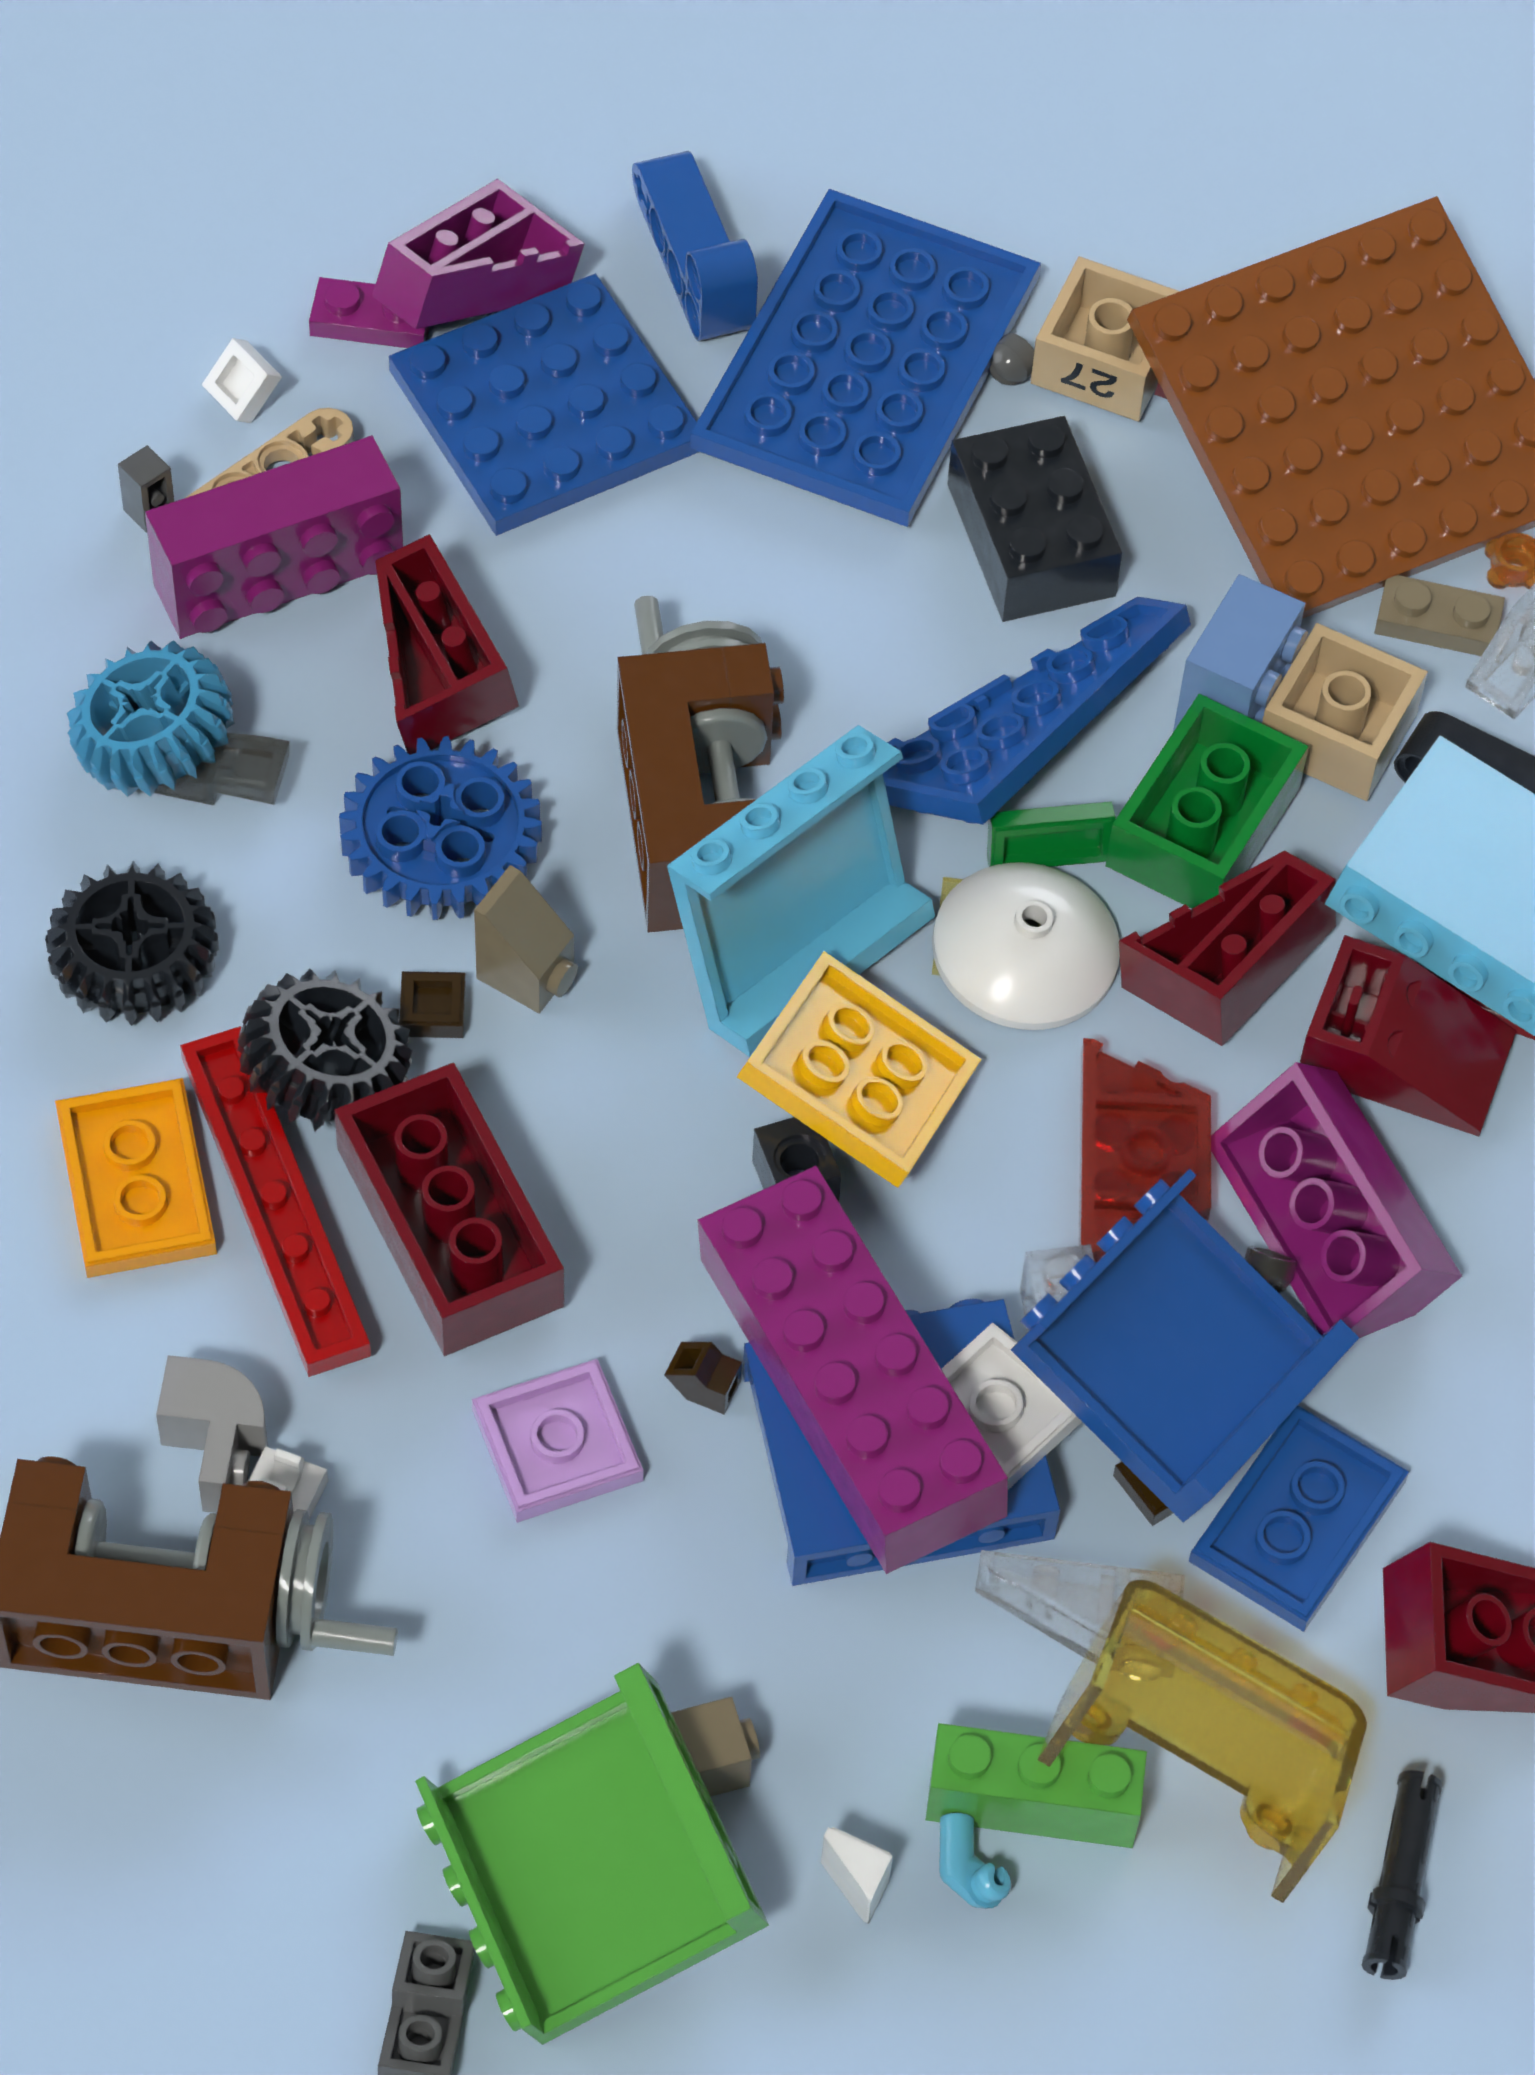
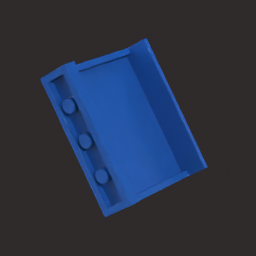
(1176, 1350)
(816, 1522)

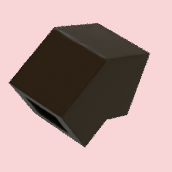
(704, 1375)

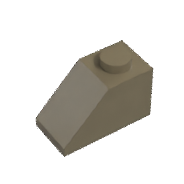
(522, 943)

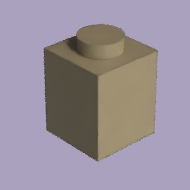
(719, 1744)

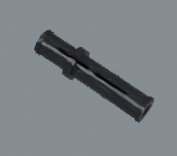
(1397, 1900)

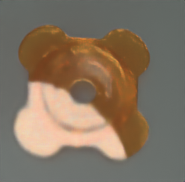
(1509, 550)

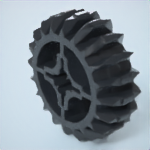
(98, 924)
(321, 1046)

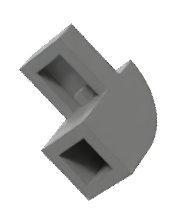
(213, 1411)

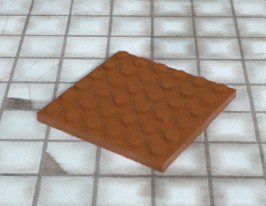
(1352, 405)

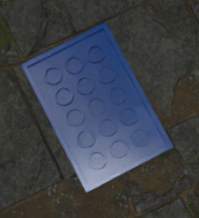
(866, 357)

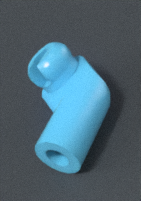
(964, 1872)

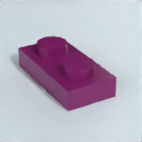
(352, 314)

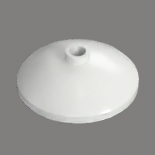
(1020, 971)

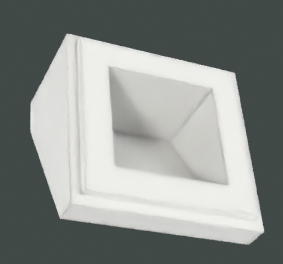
(857, 1870)

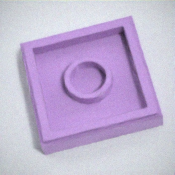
(557, 1440)

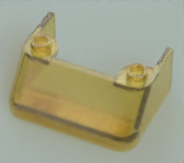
(1226, 1711)

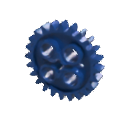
(439, 826)

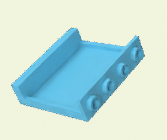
(795, 878)
(1453, 880)

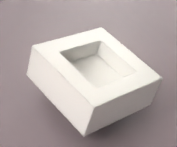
(241, 380)

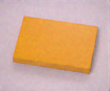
(135, 1178)

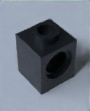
(790, 1147)

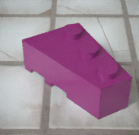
(476, 259)

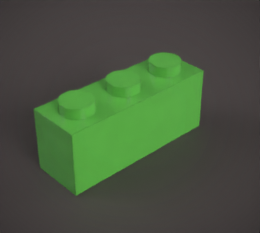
(996, 1778)

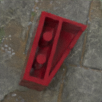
(439, 652)
(1232, 950)

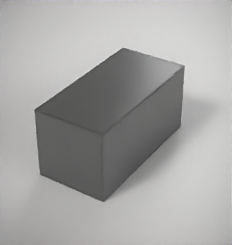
(144, 484)

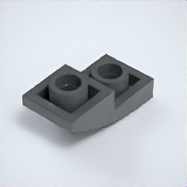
(427, 2005)

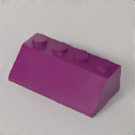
(1332, 1203)

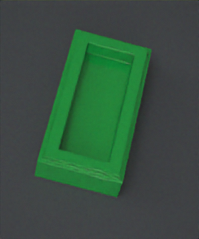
(1051, 835)

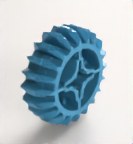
(150, 718)

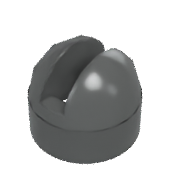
(1012, 360)

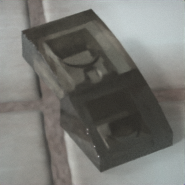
(244, 768)

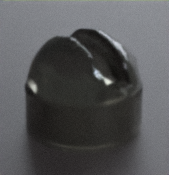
(1272, 1266)

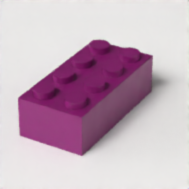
(274, 536)

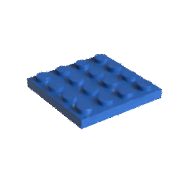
(545, 403)

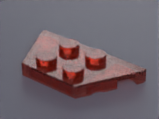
(1133, 1135)

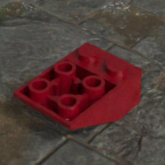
(1407, 1038)

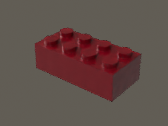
(449, 1208)

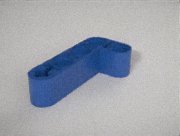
(708, 272)

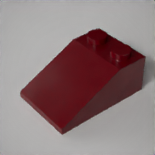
(1460, 1630)

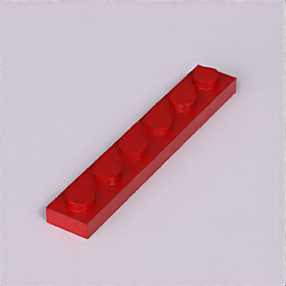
(276, 1207)

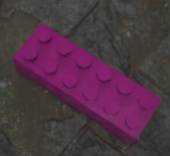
(853, 1369)

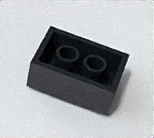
(1034, 518)

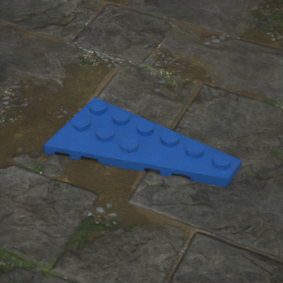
(1010, 729)

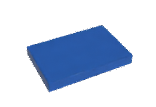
(1298, 1517)

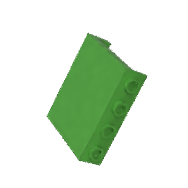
(590, 1861)

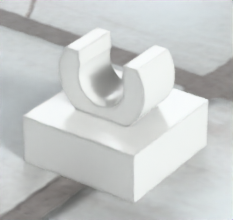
(292, 1474)

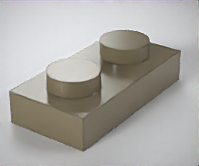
(1438, 615)

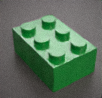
(1206, 803)

